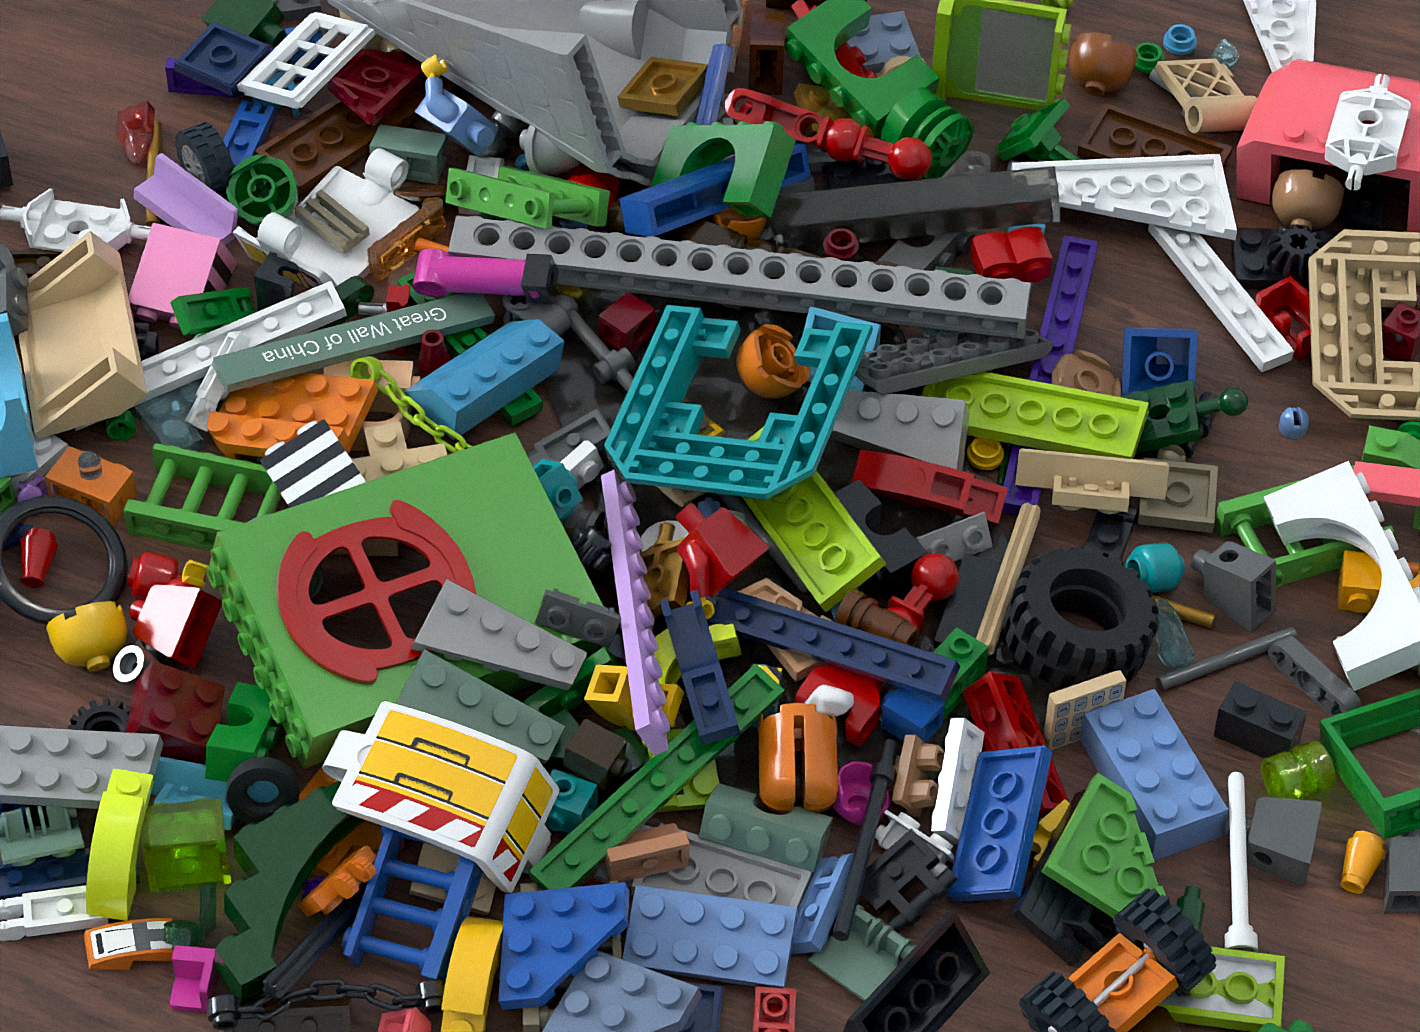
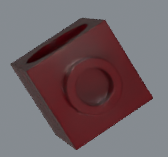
(627, 323)
(1401, 334)

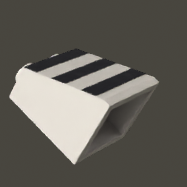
(310, 465)

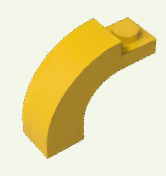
(471, 975)

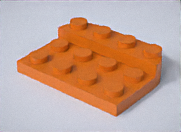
(276, 410)

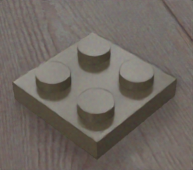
(1188, 499)

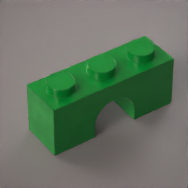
(247, 735)

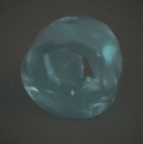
(1225, 53)

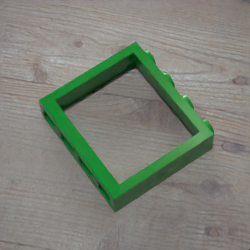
(1362, 725)

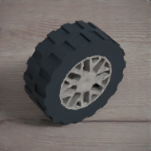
(205, 156)

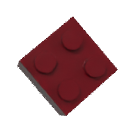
(178, 709)

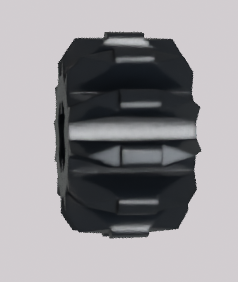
(1290, 251)

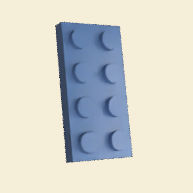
(710, 937)

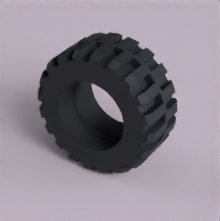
(1088, 586)

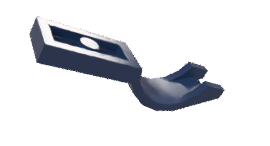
(701, 671)

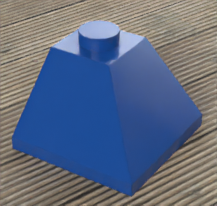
(1157, 357)

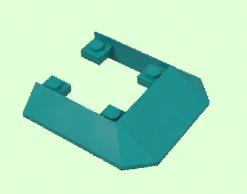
(657, 432)

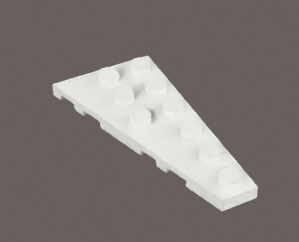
(1159, 191)

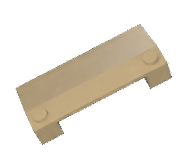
(80, 340)

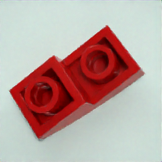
(774, 1009)

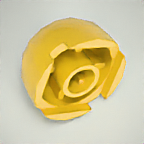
(90, 636)

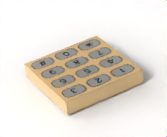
(1068, 707)

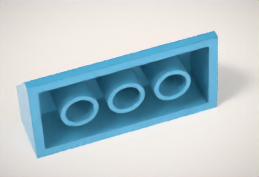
(489, 375)

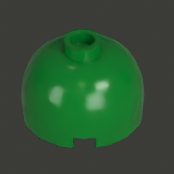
(262, 187)

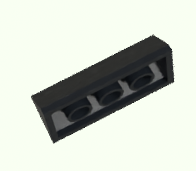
(925, 984)

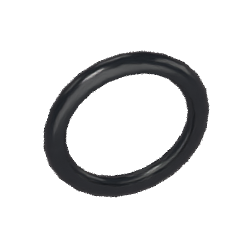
(93, 519)

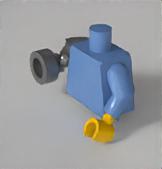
(460, 120)

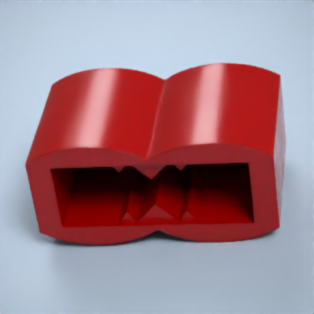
(1014, 255)

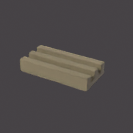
(315, 205)

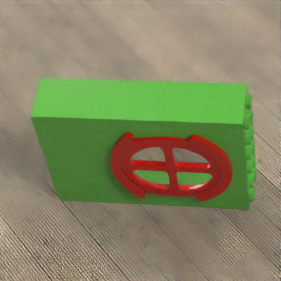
(472, 517)

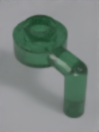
(193, 932)

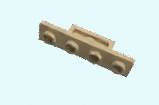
(1091, 479)

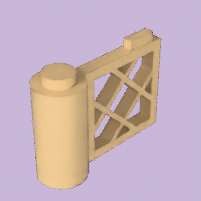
(1212, 109)

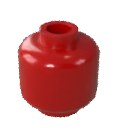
(149, 571)

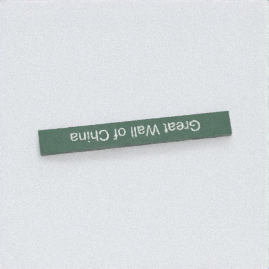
(350, 340)

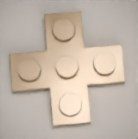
(389, 452)

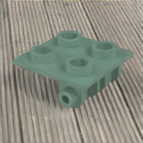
(24, 845)
(865, 957)

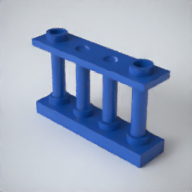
(445, 922)

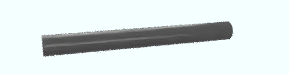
(1221, 660)

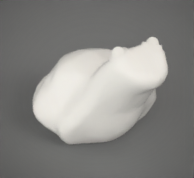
(831, 700)

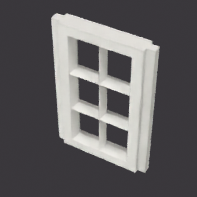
(254, 83)

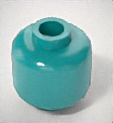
(1157, 566)

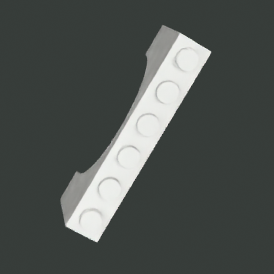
(1337, 508)

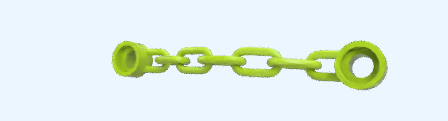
(359, 370)

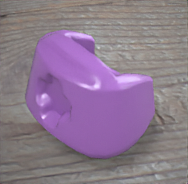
(32, 489)

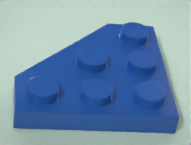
(554, 937)

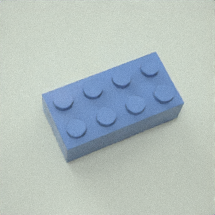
(1149, 757)

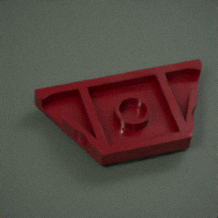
(375, 82)

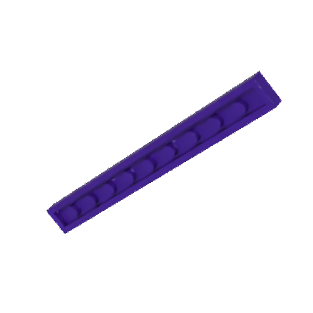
(1061, 327)

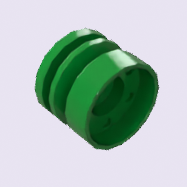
(928, 118)

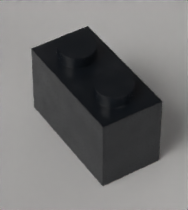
(1258, 722)

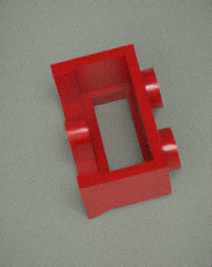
(1295, 300)

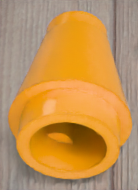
(1361, 860)

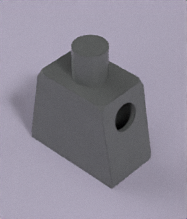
(1239, 583)
(1282, 836)
(1402, 874)

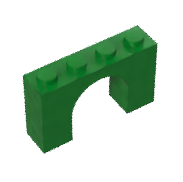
(868, 100)
(759, 167)

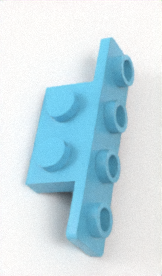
(185, 781)

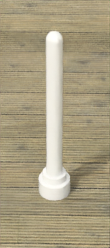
(1240, 933)

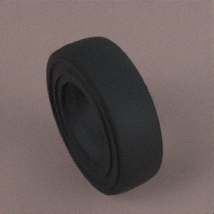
(260, 770)

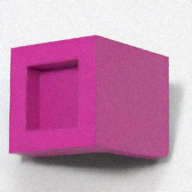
(194, 978)

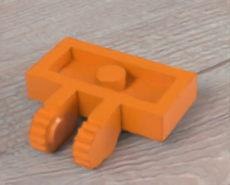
(340, 882)

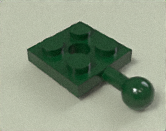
(1182, 413)

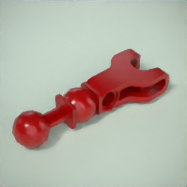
(840, 139)
(932, 579)

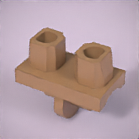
(911, 783)

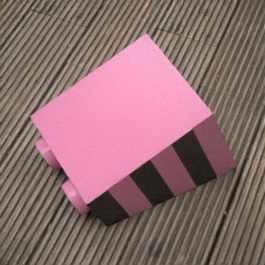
(175, 266)

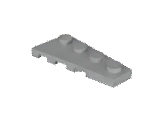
(482, 632)

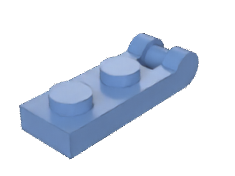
(821, 904)

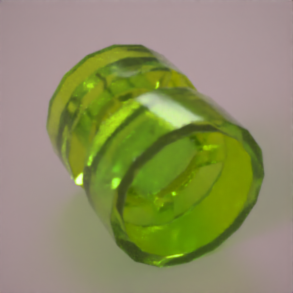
(1300, 773)

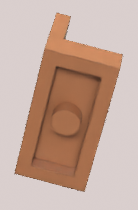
(648, 853)

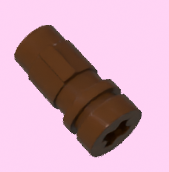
(865, 615)

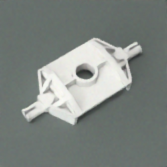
(1367, 147)
(52, 222)

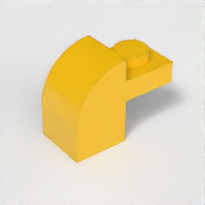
(611, 696)

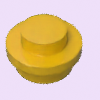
(985, 454)

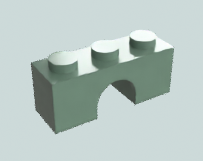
(789, 838)

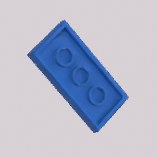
(1000, 824)

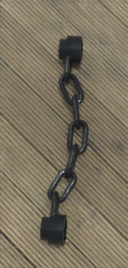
(226, 1010)

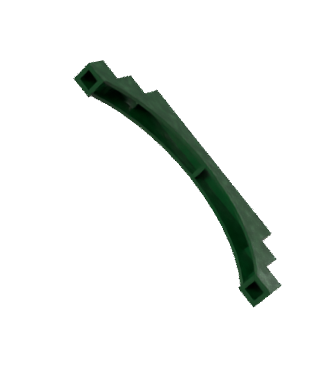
(287, 848)

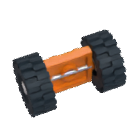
(1128, 977)

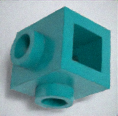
(559, 486)
(574, 802)

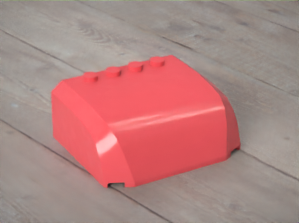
(1295, 121)

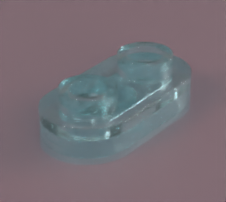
(1172, 638)

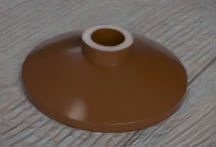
(420, 192)

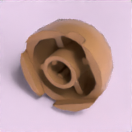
(1306, 199)

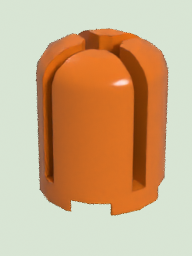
(804, 730)

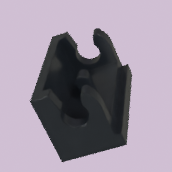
(270, 282)

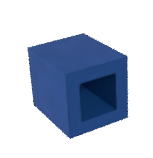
(911, 714)

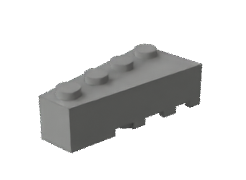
(905, 426)

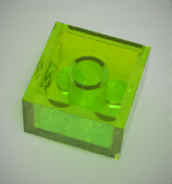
(185, 845)

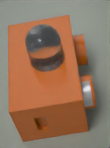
(92, 482)

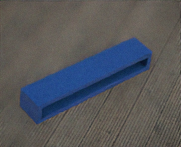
(693, 196)

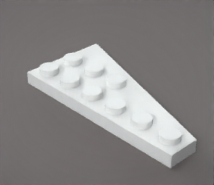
(1284, 29)

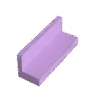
(186, 201)

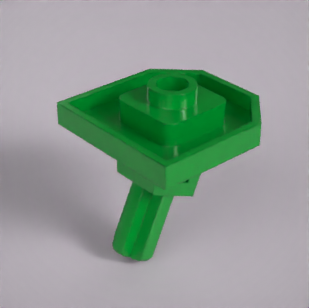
(1036, 135)

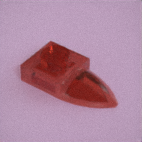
(136, 130)

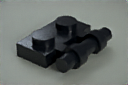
(897, 872)

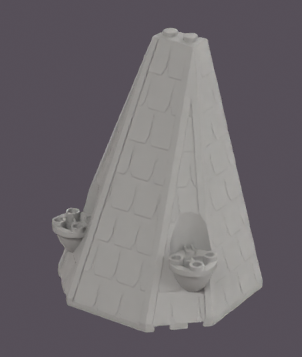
(562, 67)

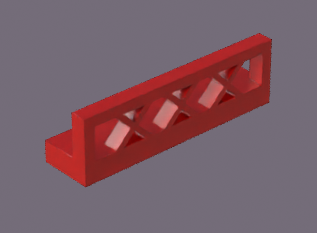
(1001, 718)

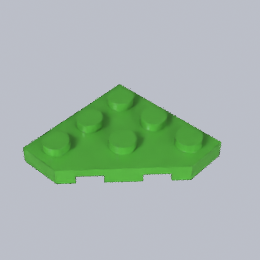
(1103, 850)

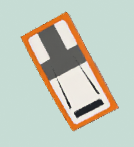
(121, 943)

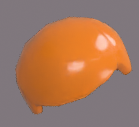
(748, 226)

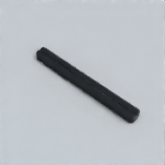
(312, 946)

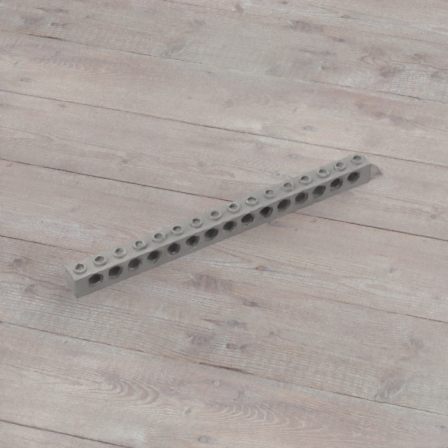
(755, 287)

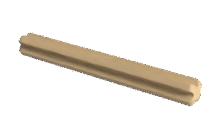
(1008, 575)

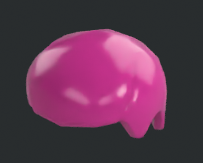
(854, 792)

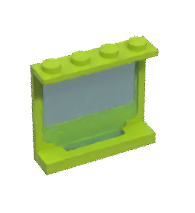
(1000, 52)

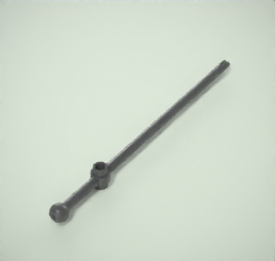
(615, 367)

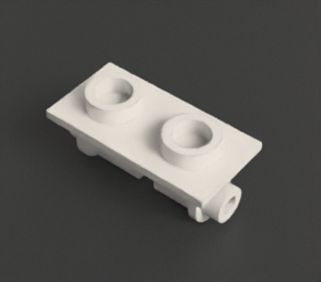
(901, 825)

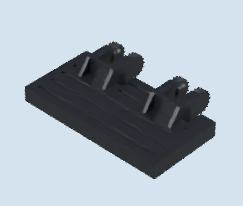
(1059, 914)

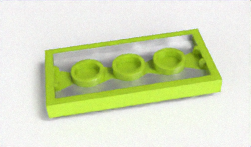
(1236, 995)

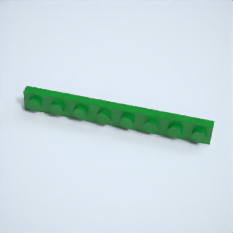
(650, 789)

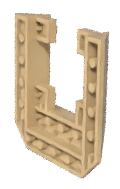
(1346, 292)

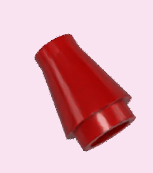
(37, 554)

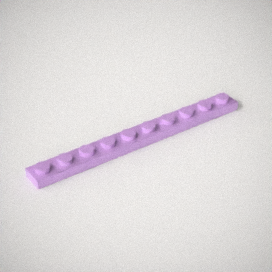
(635, 614)

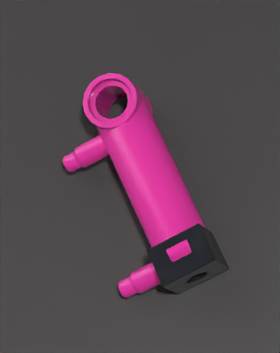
(443, 273)

